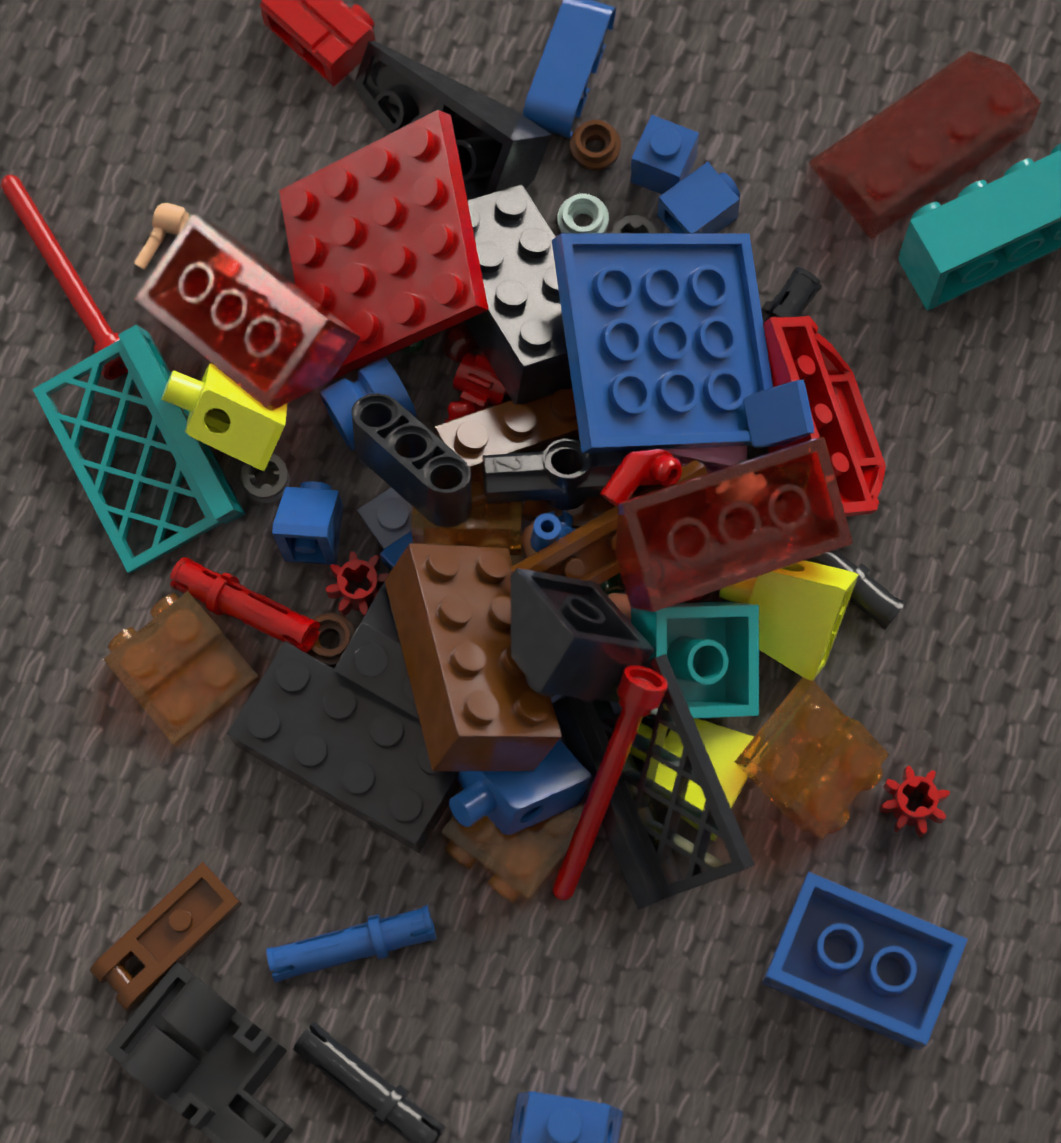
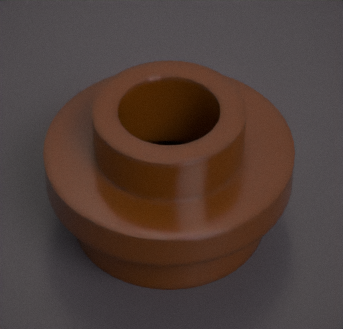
(598, 131)
(332, 623)

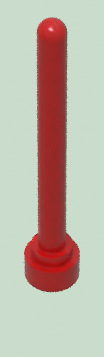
(64, 272)
(639, 694)

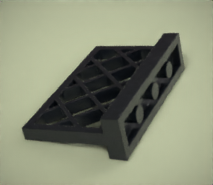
(630, 822)

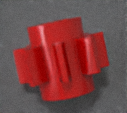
(479, 382)
(356, 571)
(930, 801)

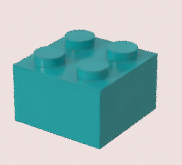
(710, 652)

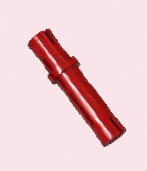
(227, 596)

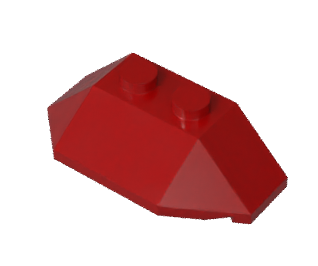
(836, 408)

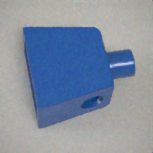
(521, 797)
(563, 1120)

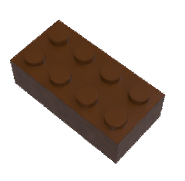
(457, 653)

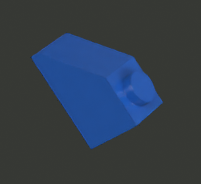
(309, 524)

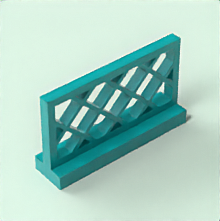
(193, 457)

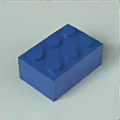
(865, 961)

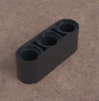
(412, 460)

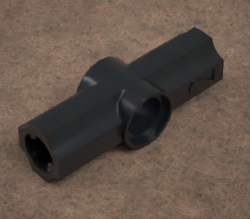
(557, 475)

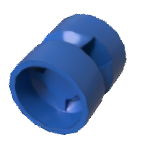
(372, 379)

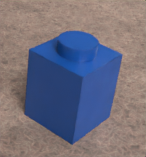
(663, 155)
(700, 203)

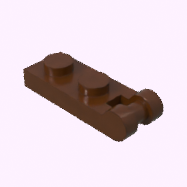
(166, 935)

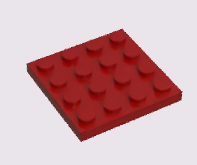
(388, 240)

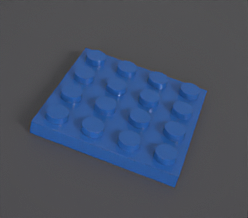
(661, 338)

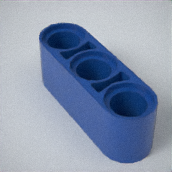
(566, 65)

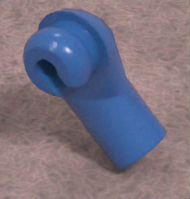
(550, 528)

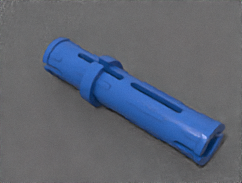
(352, 943)

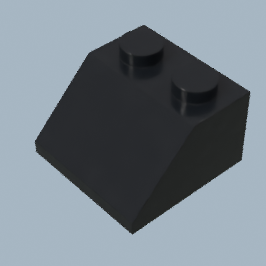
(571, 637)
(376, 656)

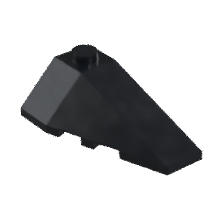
(492, 140)

